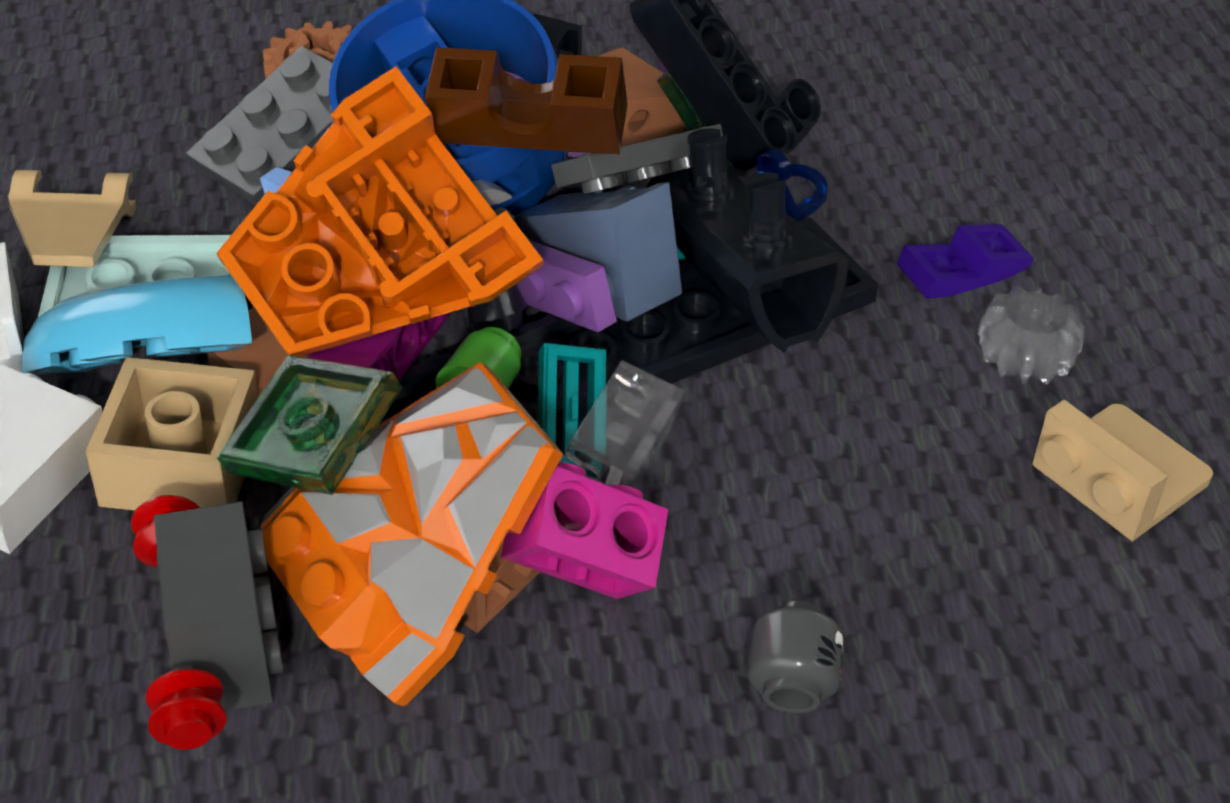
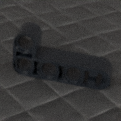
(724, 81)

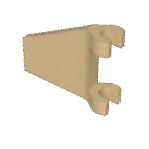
(68, 226)

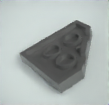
(634, 163)

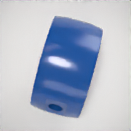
(407, 36)

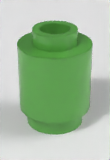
(491, 347)

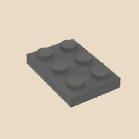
(268, 126)

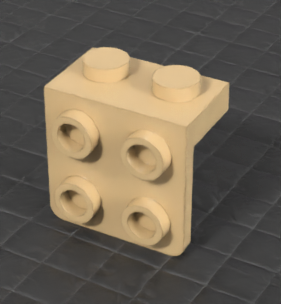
(1118, 466)

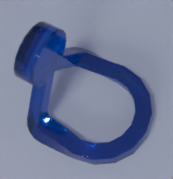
(776, 162)

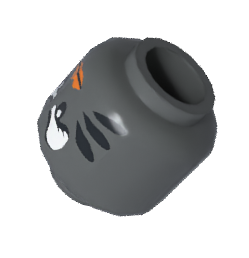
(796, 657)

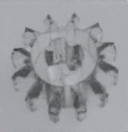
(1031, 334)

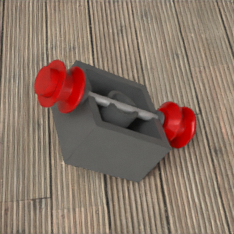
(209, 614)

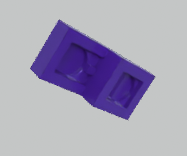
(971, 260)

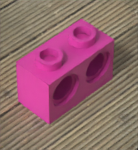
(584, 544)

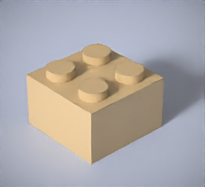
(166, 433)

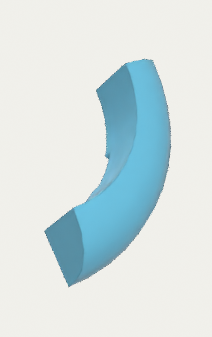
(161, 315)

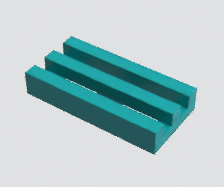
(548, 389)

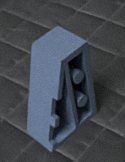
(624, 232)

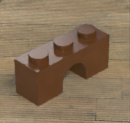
(485, 106)

